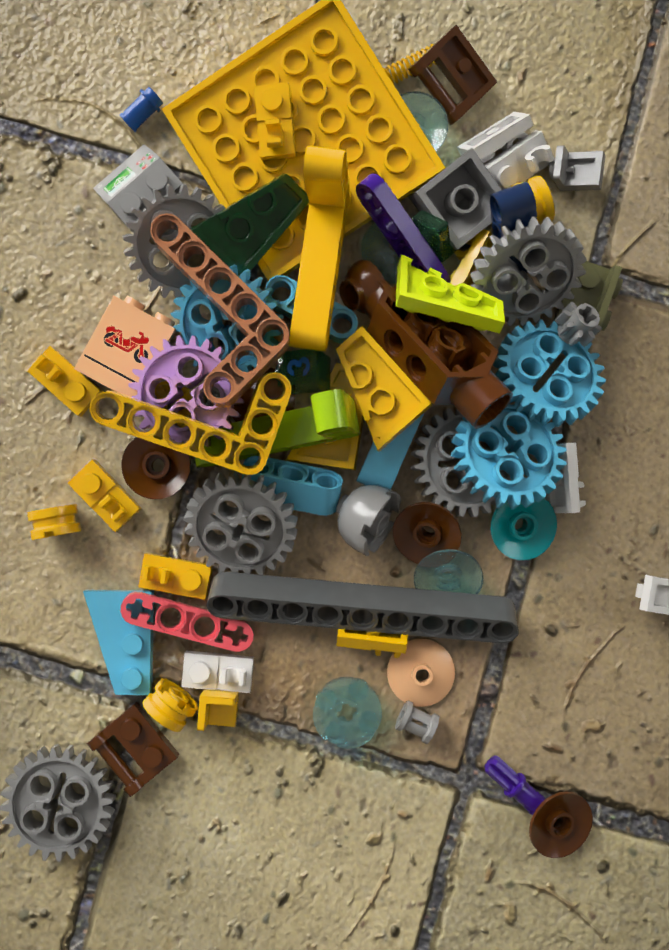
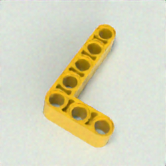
(328, 197)
(201, 431)

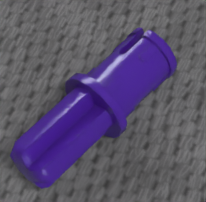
(513, 784)

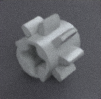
(578, 324)

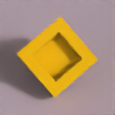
(217, 708)

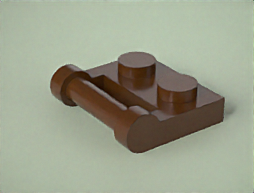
(462, 69)
(142, 741)

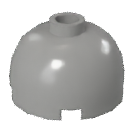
(366, 516)

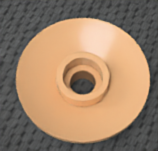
(426, 655)

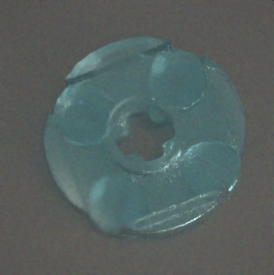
(337, 729)

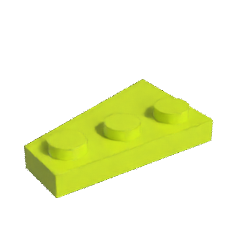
(433, 296)

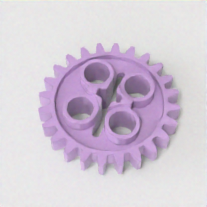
(168, 367)

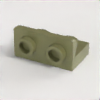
(597, 290)

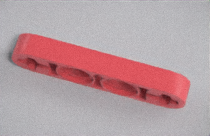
(185, 627)

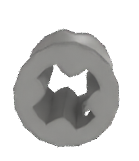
(429, 726)

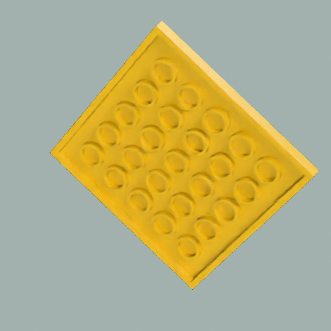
(337, 103)

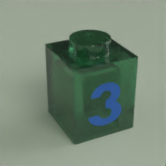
(305, 370)

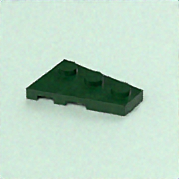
(254, 223)

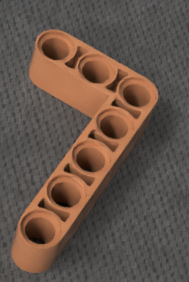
(229, 303)

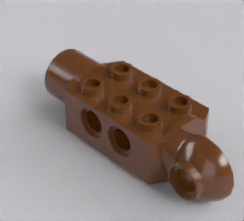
(440, 357)

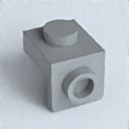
(577, 169)

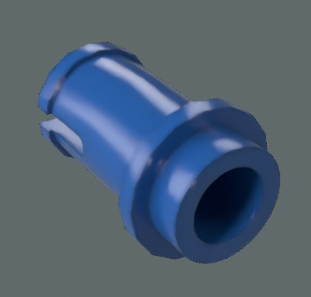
(141, 109)

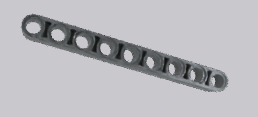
(363, 607)

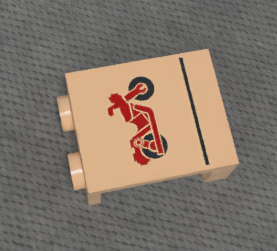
(120, 341)

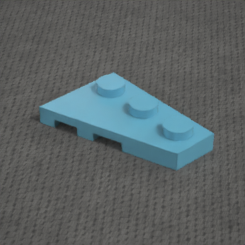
(124, 646)

